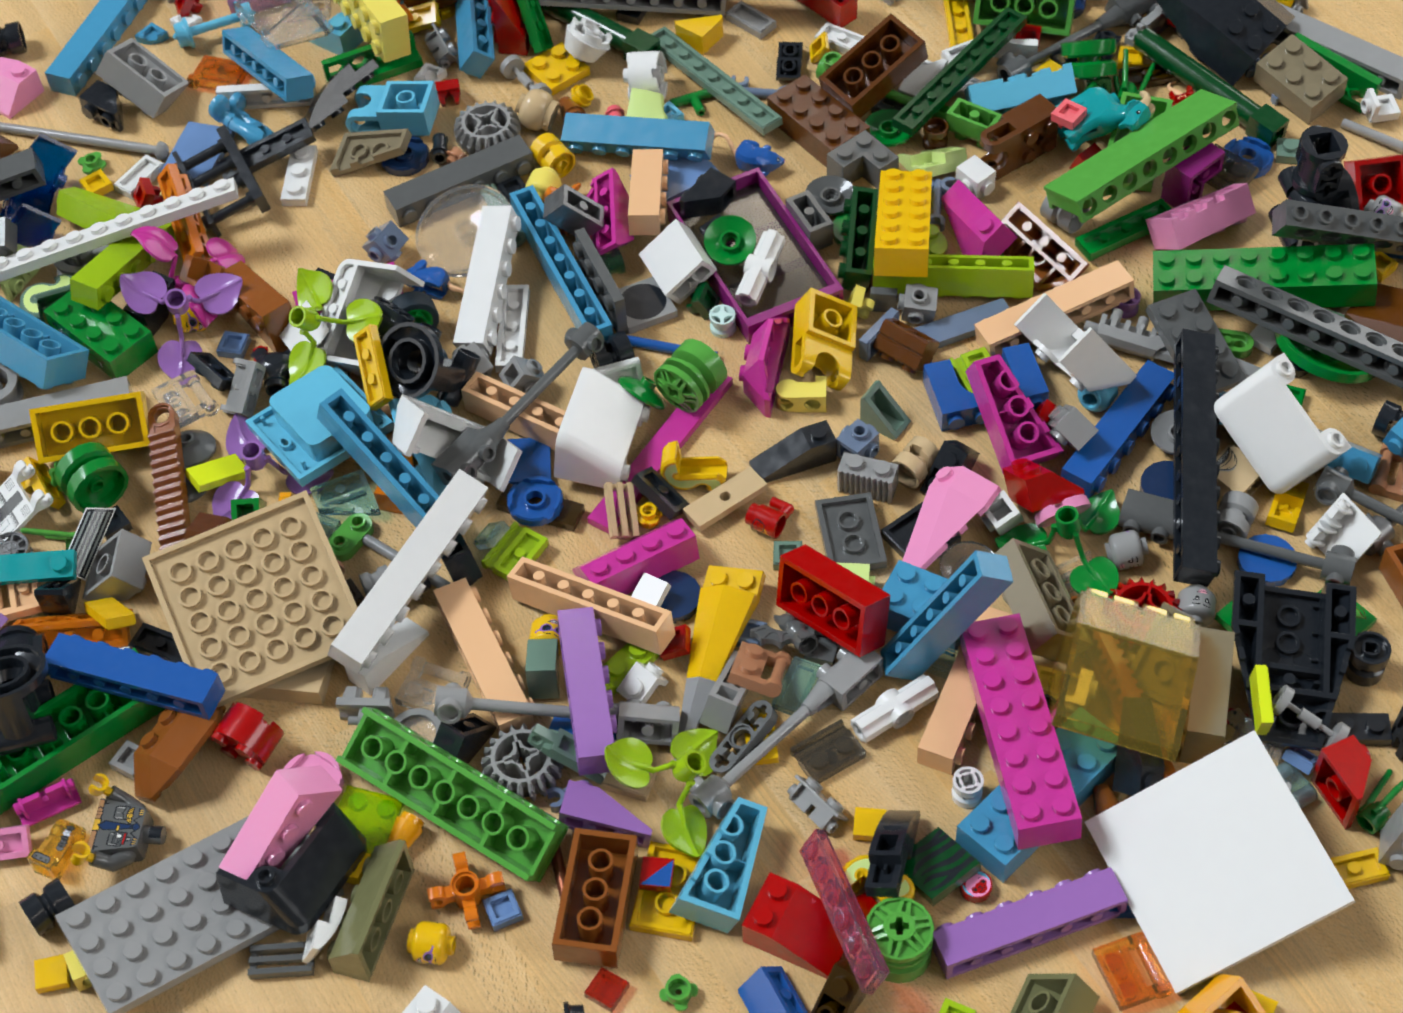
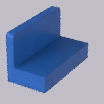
(770, 992)

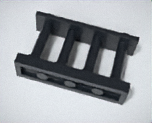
(243, 179)

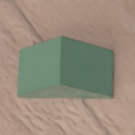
(882, 411)
(542, 668)

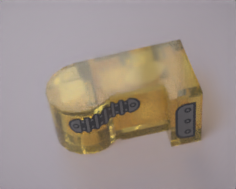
(55, 852)

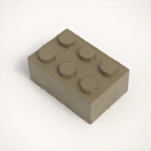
(1300, 79)

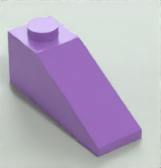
(594, 809)

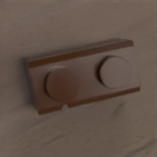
(905, 345)

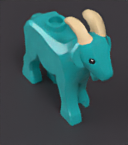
(1105, 115)

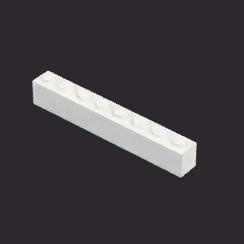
(407, 573)

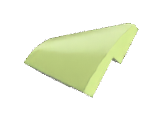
(646, 104)
(935, 160)

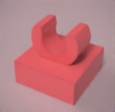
(1068, 114)

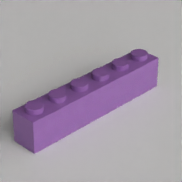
(586, 688)
(1028, 922)

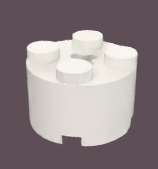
(646, 71)

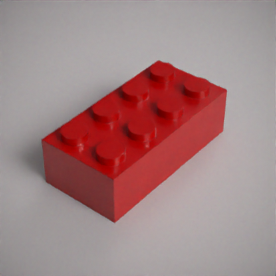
(833, 600)

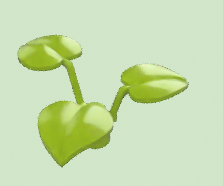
(317, 290)
(631, 764)

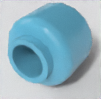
(1097, 400)

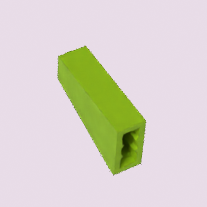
(88, 208)

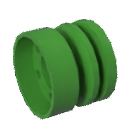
(690, 375)
(907, 953)

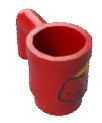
(769, 519)

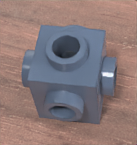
(385, 243)
(858, 439)

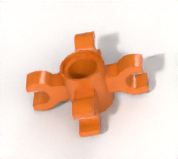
(441, 896)

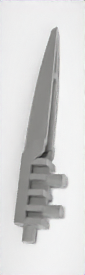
(1139, 340)

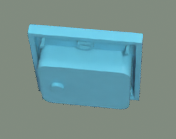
(296, 435)

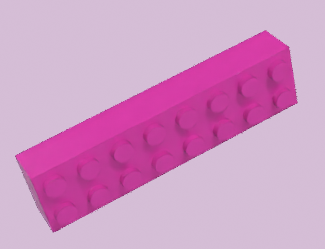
(1020, 733)

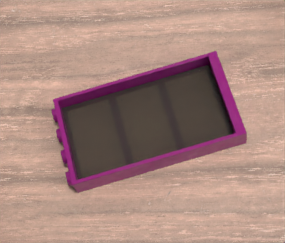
(797, 265)

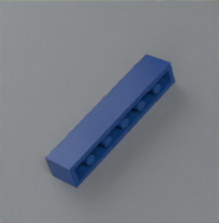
(1120, 428)
(134, 675)

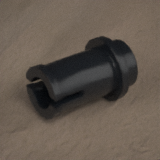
(439, 149)

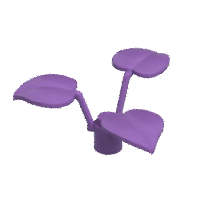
(146, 289)
(251, 451)

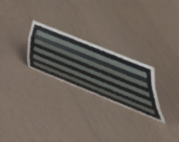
(89, 537)

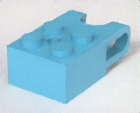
(395, 107)

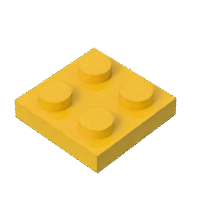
(556, 68)

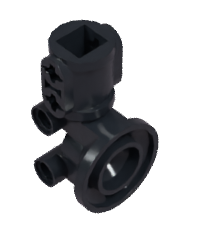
(1319, 173)
(417, 360)
(24, 690)

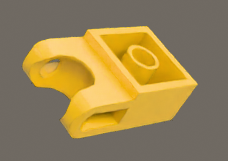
(824, 337)

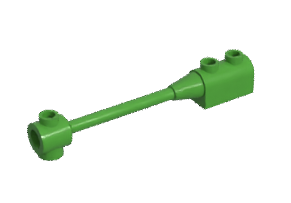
(963, 117)

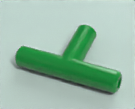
(693, 98)

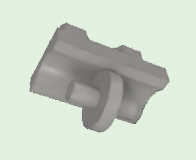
(353, 702)

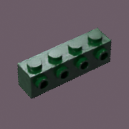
(859, 238)

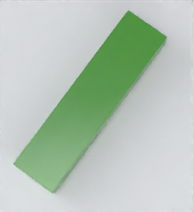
(1141, 152)
(453, 795)

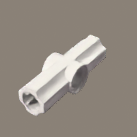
(760, 268)
(894, 708)

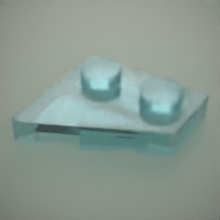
(345, 496)

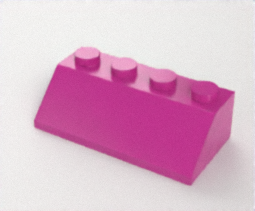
(652, 553)

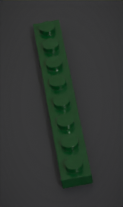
(959, 71)

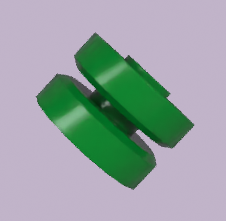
(1088, 55)
(91, 477)

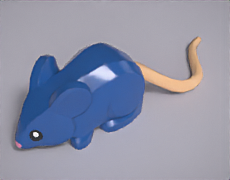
(750, 155)
(435, 278)

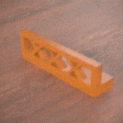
(190, 229)
(78, 624)

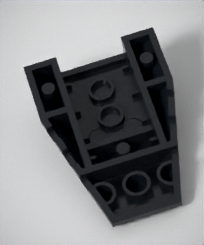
(1227, 33)
(1303, 643)

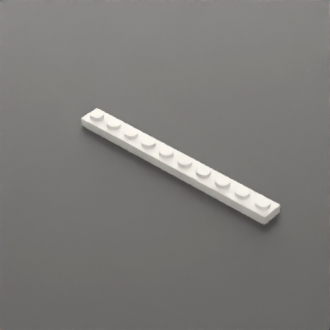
(118, 228)

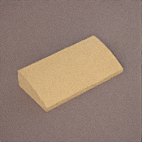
(304, 687)

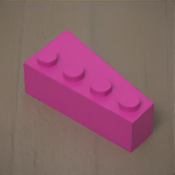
(1009, 415)

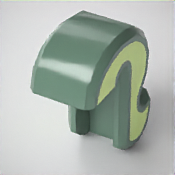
(42, 295)

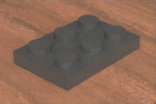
(851, 530)

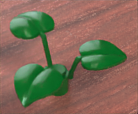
(1099, 519)

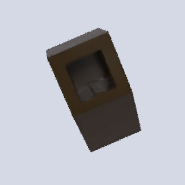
(840, 991)

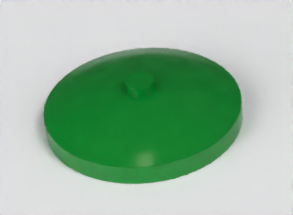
(1320, 363)

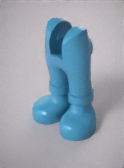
(233, 116)

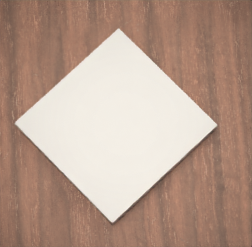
(1218, 862)

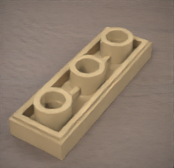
(725, 499)

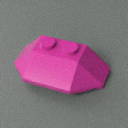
(610, 192)
(765, 362)

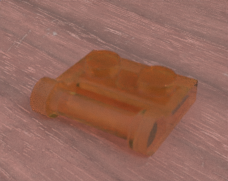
(216, 72)
(1123, 975)

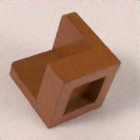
(197, 267)

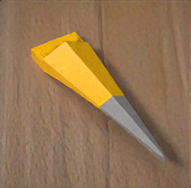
(721, 616)

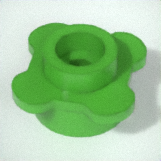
(92, 162)
(675, 983)

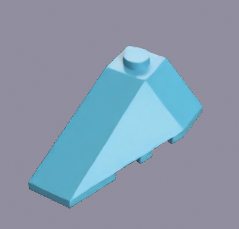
(344, 36)

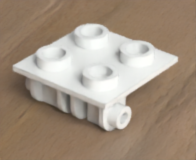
(1343, 526)

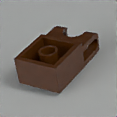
(1020, 136)

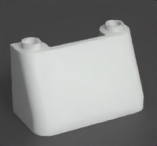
(1276, 429)
(597, 431)

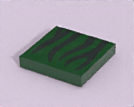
(939, 866)

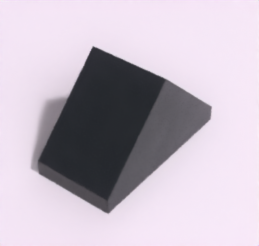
(58, 597)

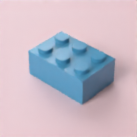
(909, 591)

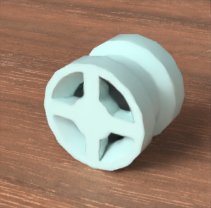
(719, 315)

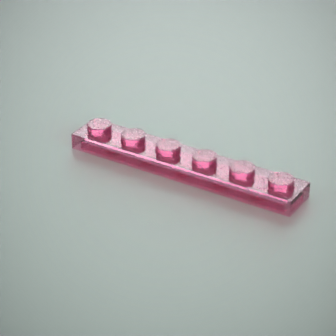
(844, 912)

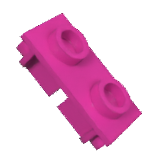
(48, 802)

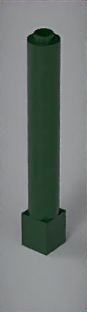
(622, 37)
(1259, 121)

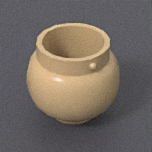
(537, 110)

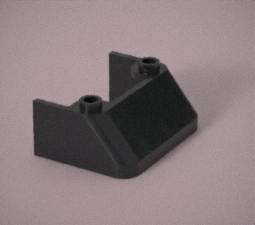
(307, 885)

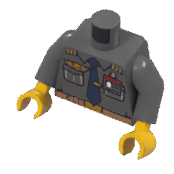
(119, 830)

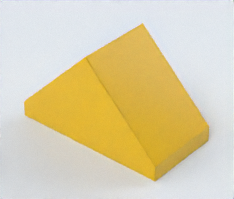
(700, 32)

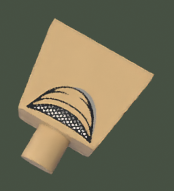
(1236, 472)

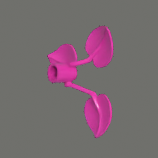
(163, 247)

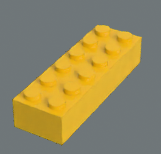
(903, 223)

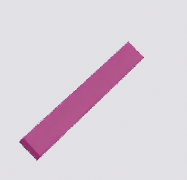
(677, 427)

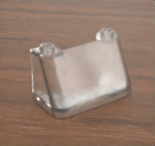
(284, 21)

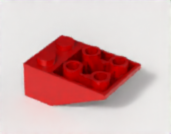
(509, 28)

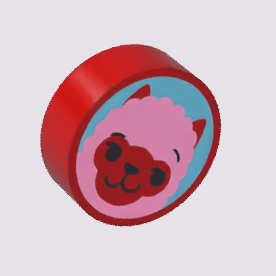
(977, 888)

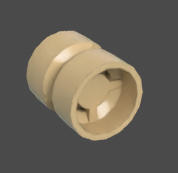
(915, 461)

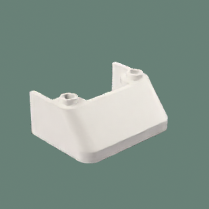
(358, 281)
(1076, 352)
(432, 430)

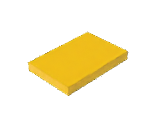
(652, 907)

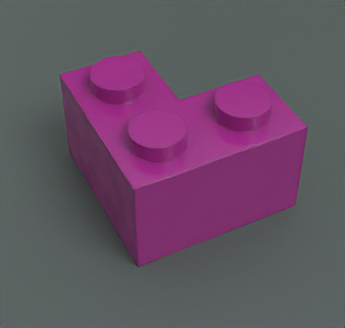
(1187, 178)

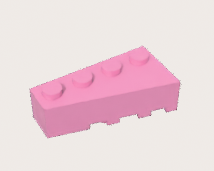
(1201, 217)
(281, 819)

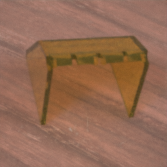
(1125, 673)

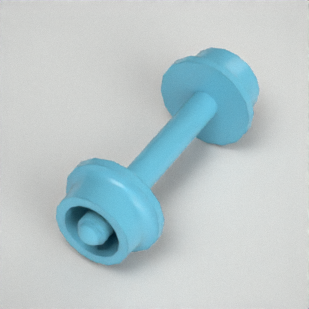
(184, 33)

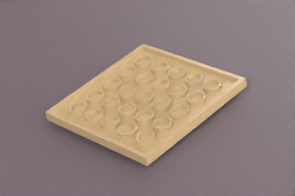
(254, 596)

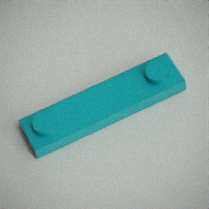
(38, 567)

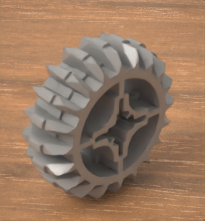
(489, 125)
(509, 771)

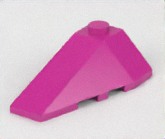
(974, 224)

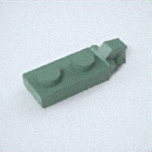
(560, 747)

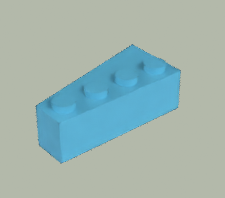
(1004, 96)
(722, 875)

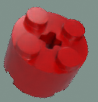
(247, 735)

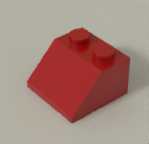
(1377, 177)
(1036, 486)
(1342, 777)

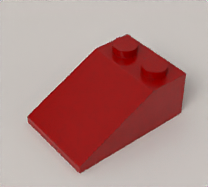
(792, 926)

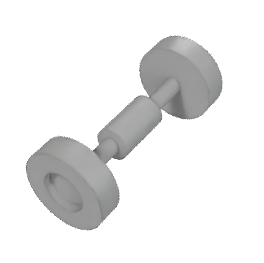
(513, 66)
(1283, 700)

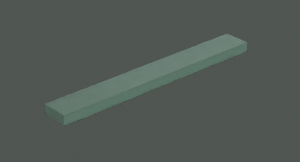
(717, 82)

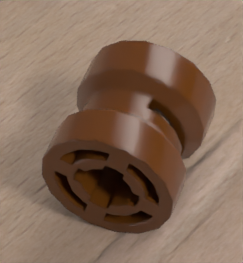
(935, 133)

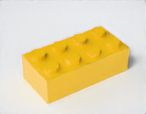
(113, 421)

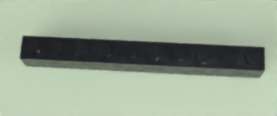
(1195, 459)

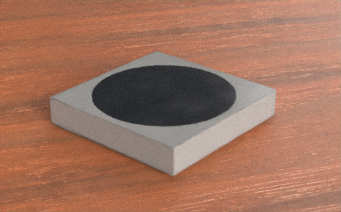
(646, 305)

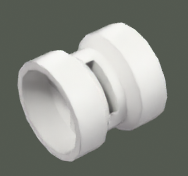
(967, 787)

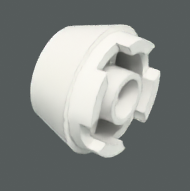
(585, 40)

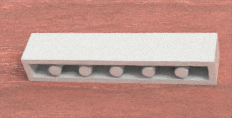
(487, 277)

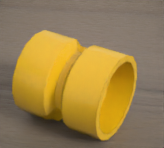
(552, 153)

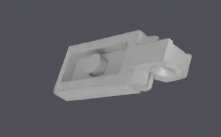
(1155, 21)

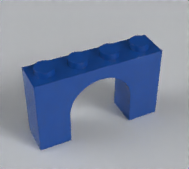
(958, 407)

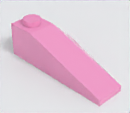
(17, 86)
(947, 507)

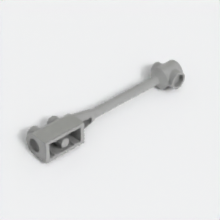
(835, 685)
(646, 722)

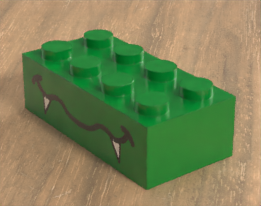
(113, 337)

